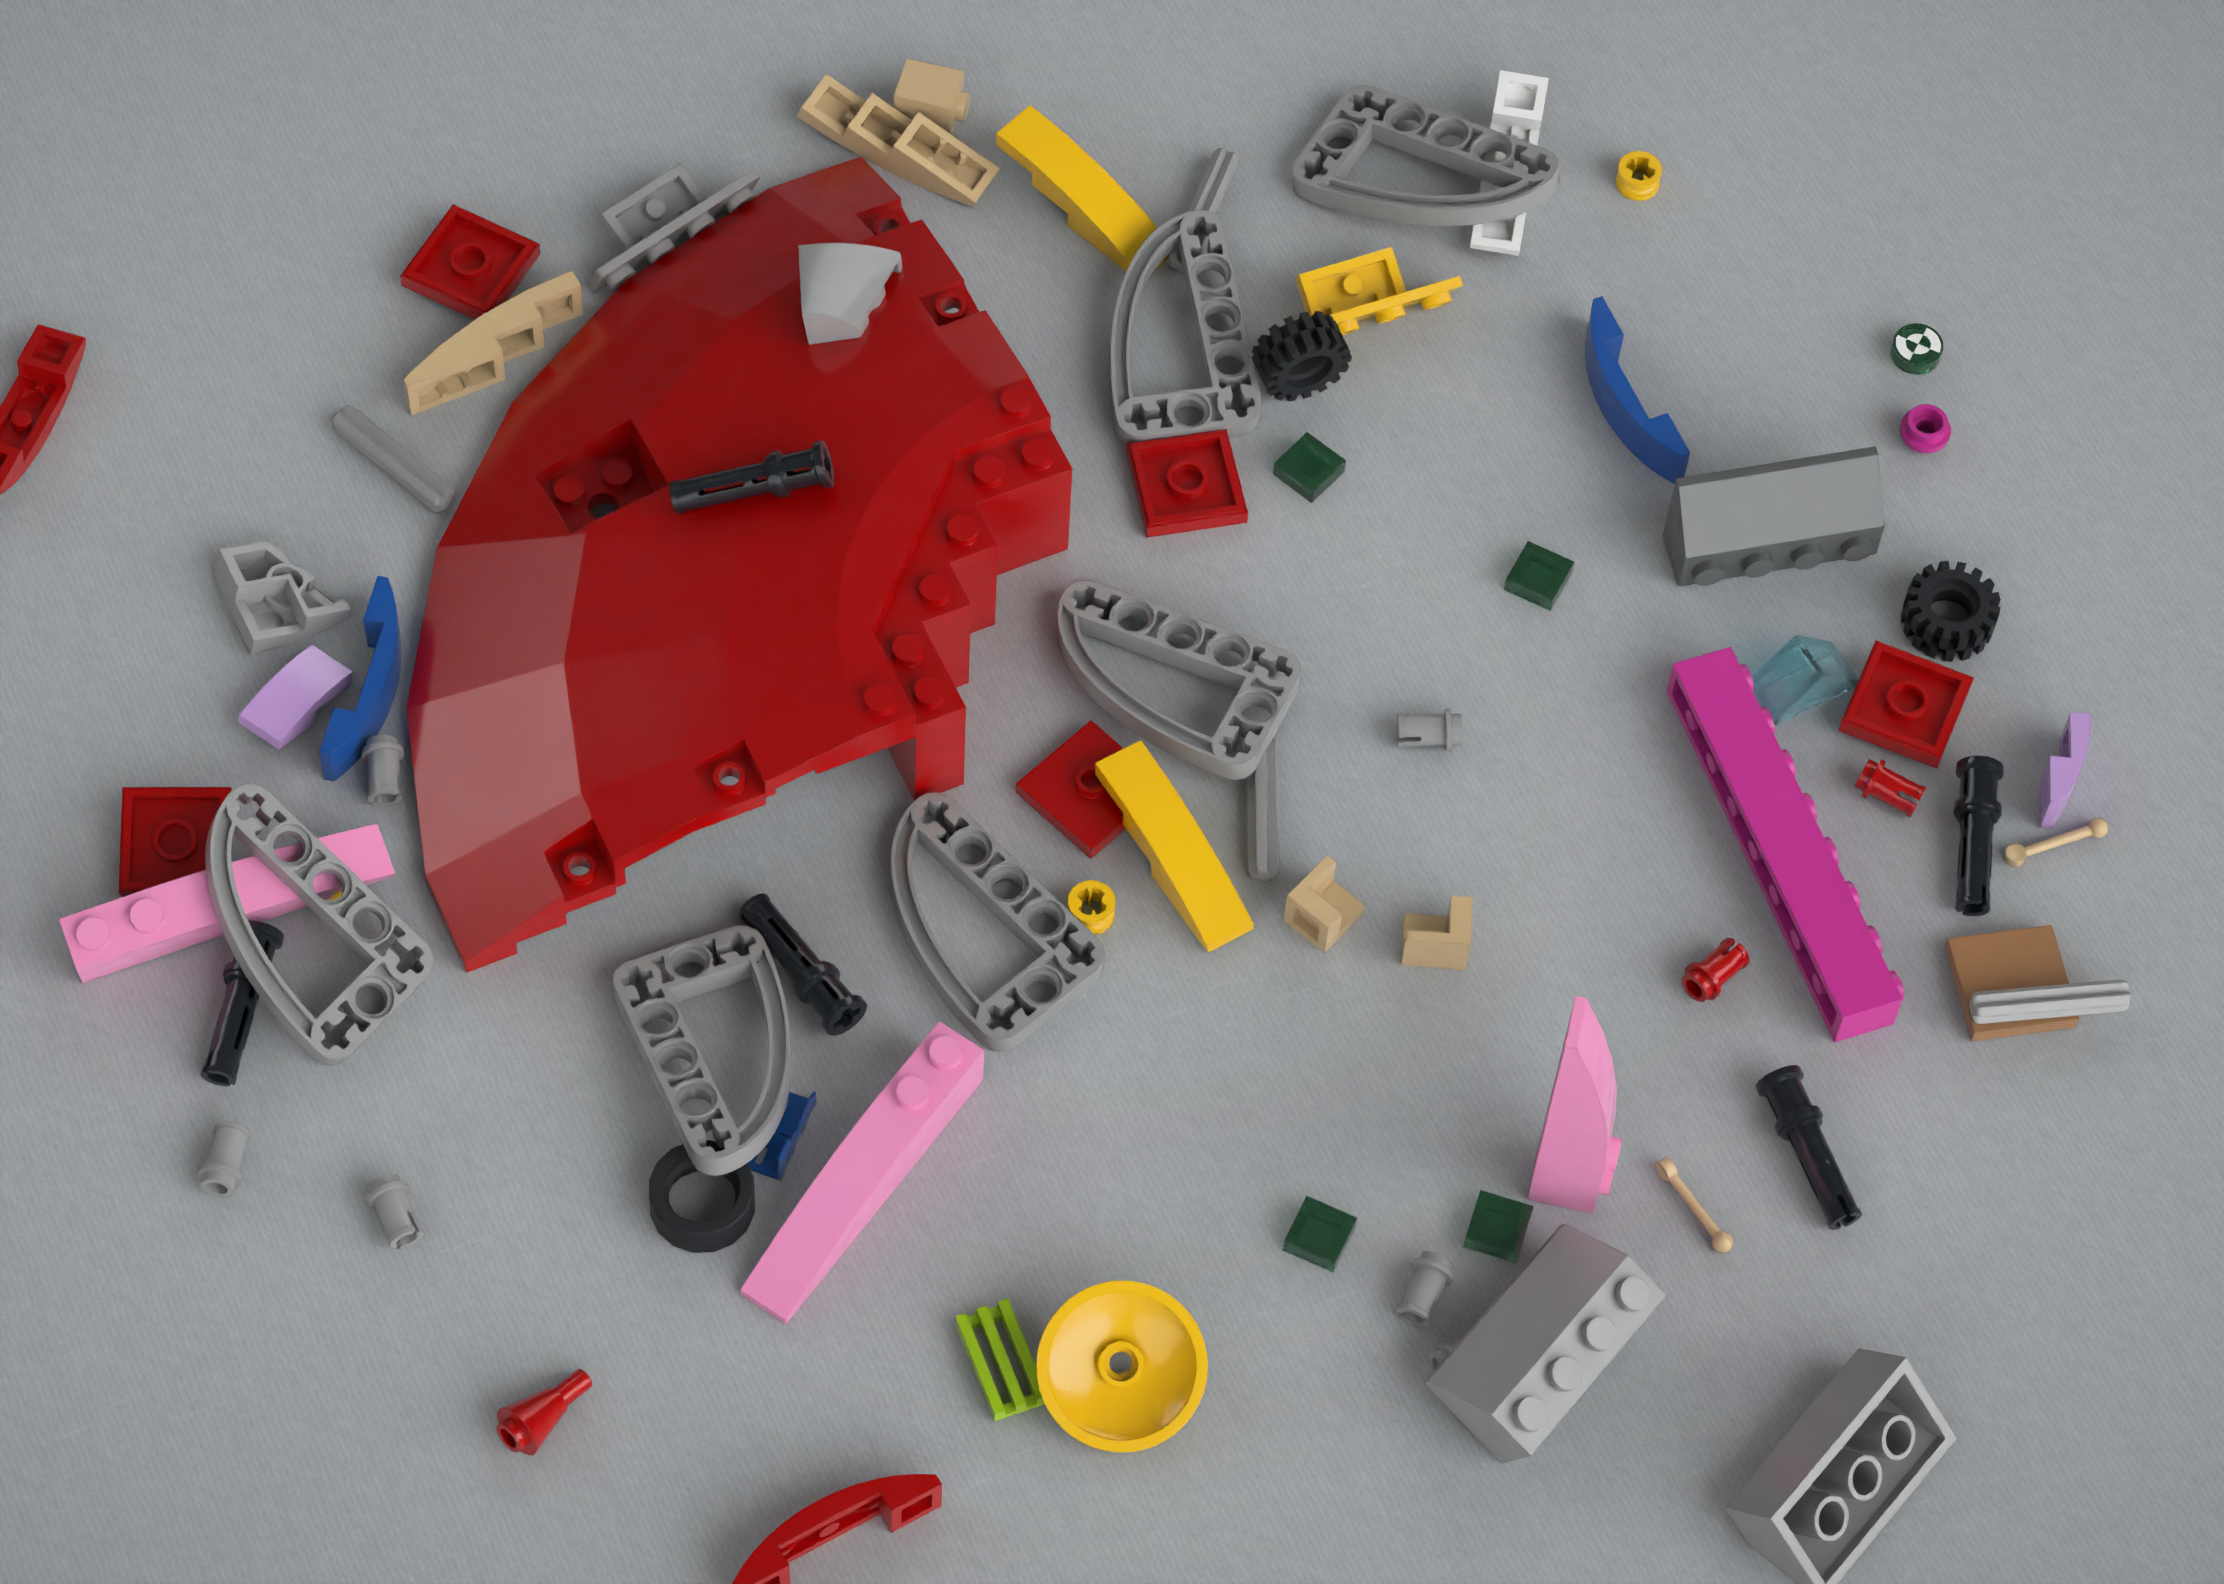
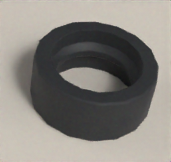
(705, 1235)

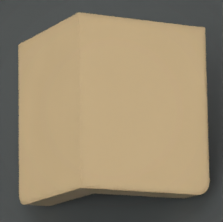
(1321, 907)
(1438, 939)

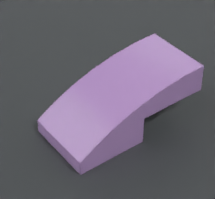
(292, 696)
(2063, 770)

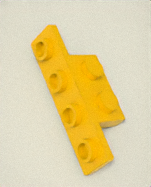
(1367, 289)

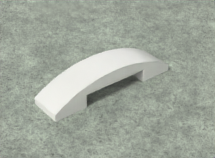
(1517, 114)

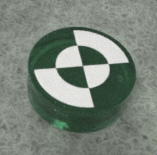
(1916, 349)

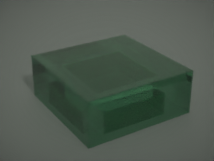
(1309, 467)
(1539, 575)
(1498, 1226)
(1319, 1234)

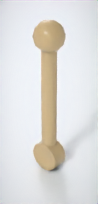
(2016, 853)
(1721, 1240)

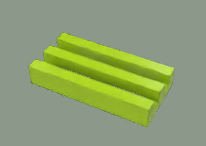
(986, 1318)

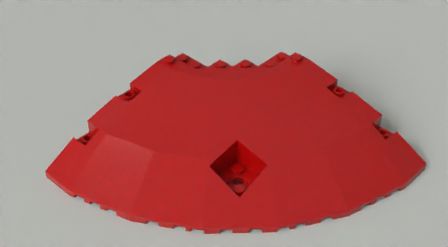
(615, 667)

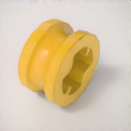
(1640, 162)
(1098, 892)

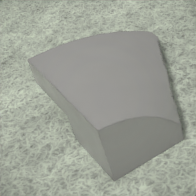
(842, 287)
(272, 597)

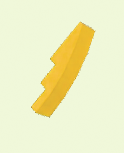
(1078, 185)
(1175, 846)

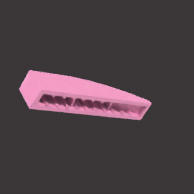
(183, 914)
(1576, 1140)
(866, 1169)

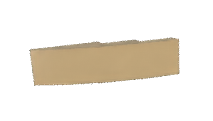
(906, 147)
(478, 351)

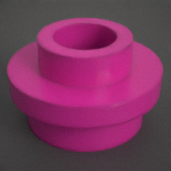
(1926, 418)

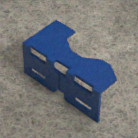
(782, 1146)

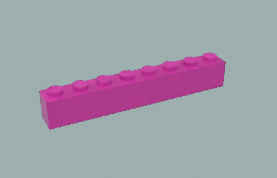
(1785, 845)

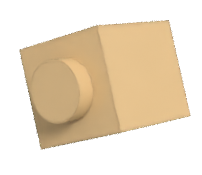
(933, 92)

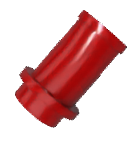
(1885, 786)
(1705, 978)

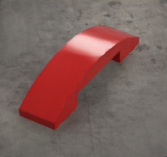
(36, 398)
(895, 1498)

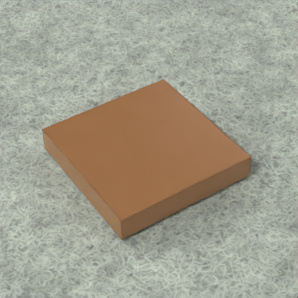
(2007, 962)

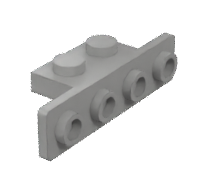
(660, 214)

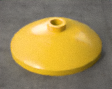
(1132, 1406)

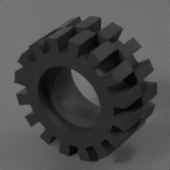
(1301, 356)
(1954, 587)

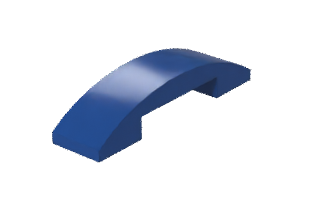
(1650, 440)
(351, 729)

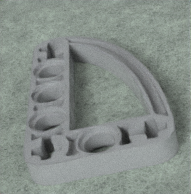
(1519, 191)
(1216, 399)
(1198, 659)
(335, 913)
(1053, 956)
(666, 989)

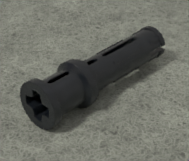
(780, 480)
(1977, 813)
(815, 980)
(237, 1013)
(1800, 1124)

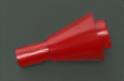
(530, 1420)

